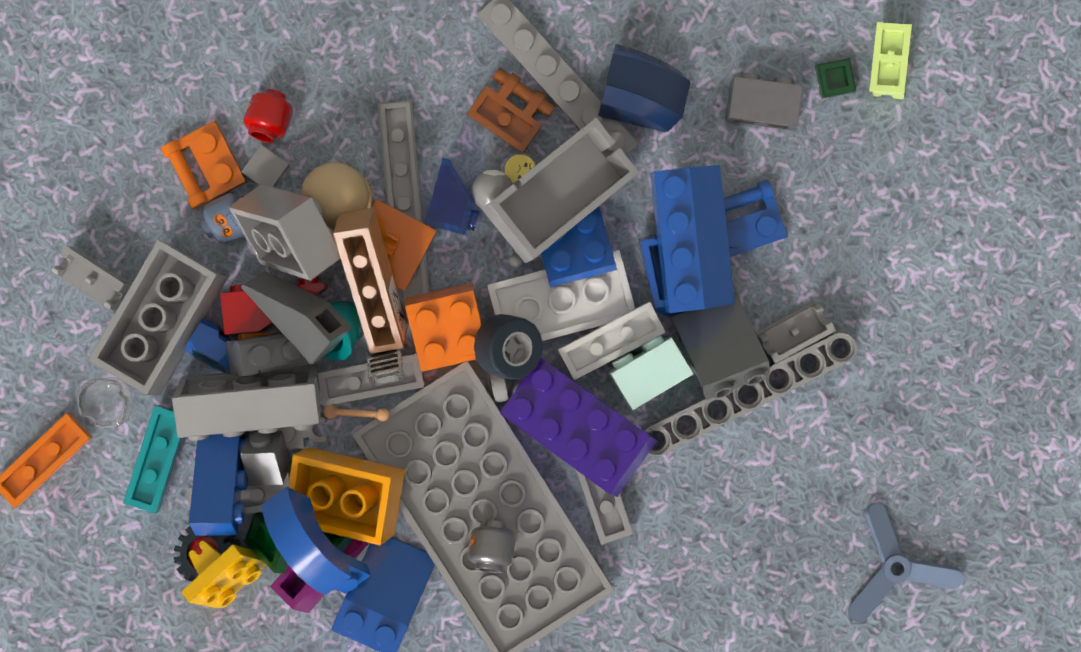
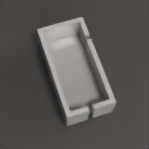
(560, 191)

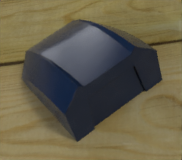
(643, 91)

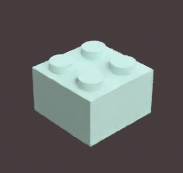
(650, 371)

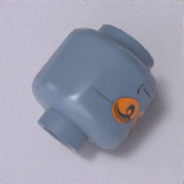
(219, 221)

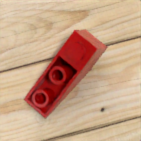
(244, 316)

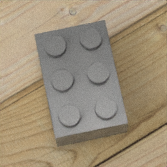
(286, 231)

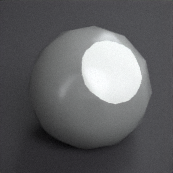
(489, 186)

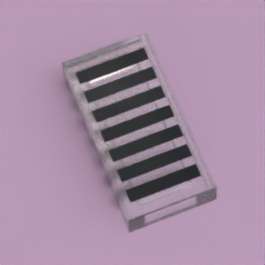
(385, 366)

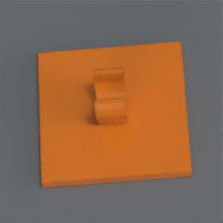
(404, 241)

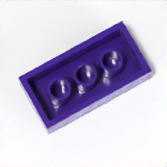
(578, 427)

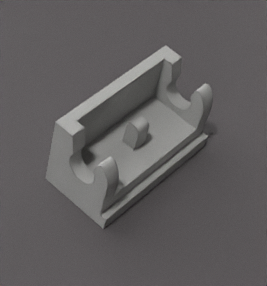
(92, 278)
(794, 332)

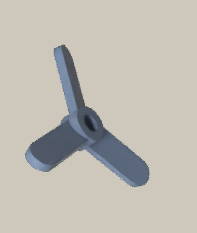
(910, 569)

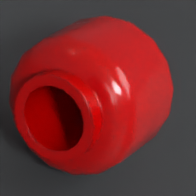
(268, 116)

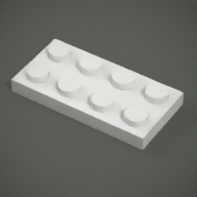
(567, 306)

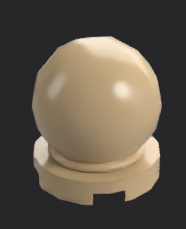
(337, 190)

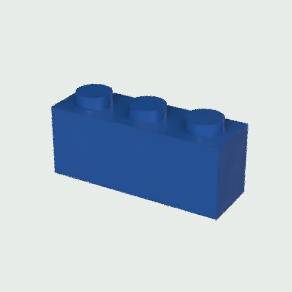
(218, 486)

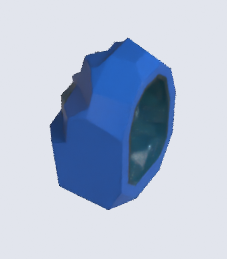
(209, 346)

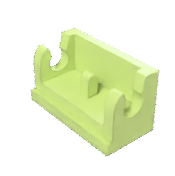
(890, 59)

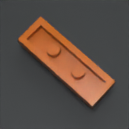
(43, 460)

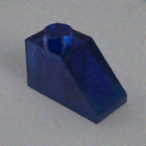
(451, 203)

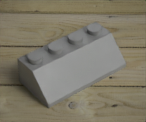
(247, 403)

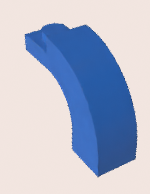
(306, 548)

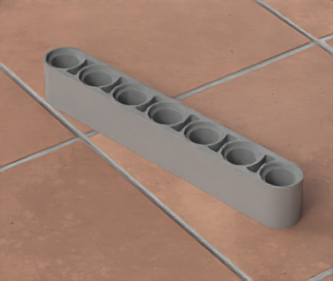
(764, 393)

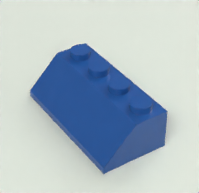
(692, 238)

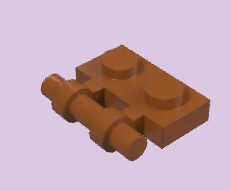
(505, 119)

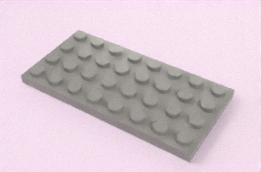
(472, 469)

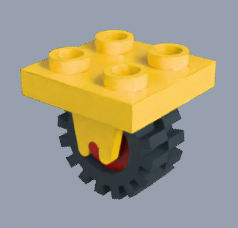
(215, 568)

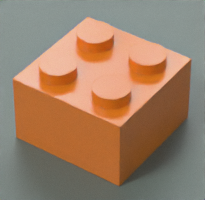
(444, 325)

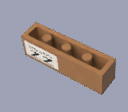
(371, 280)

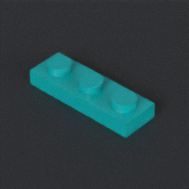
(154, 461)

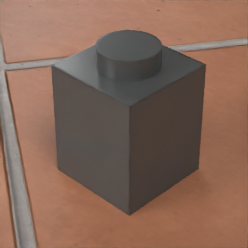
(265, 458)

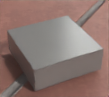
(265, 167)

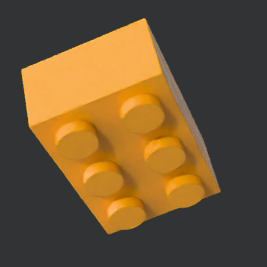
(349, 493)

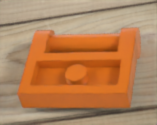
(214, 160)

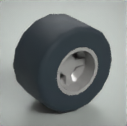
(508, 346)

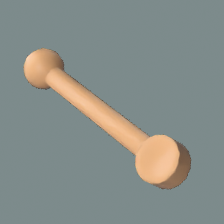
(332, 411)

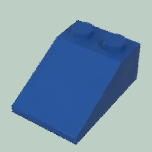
(385, 602)

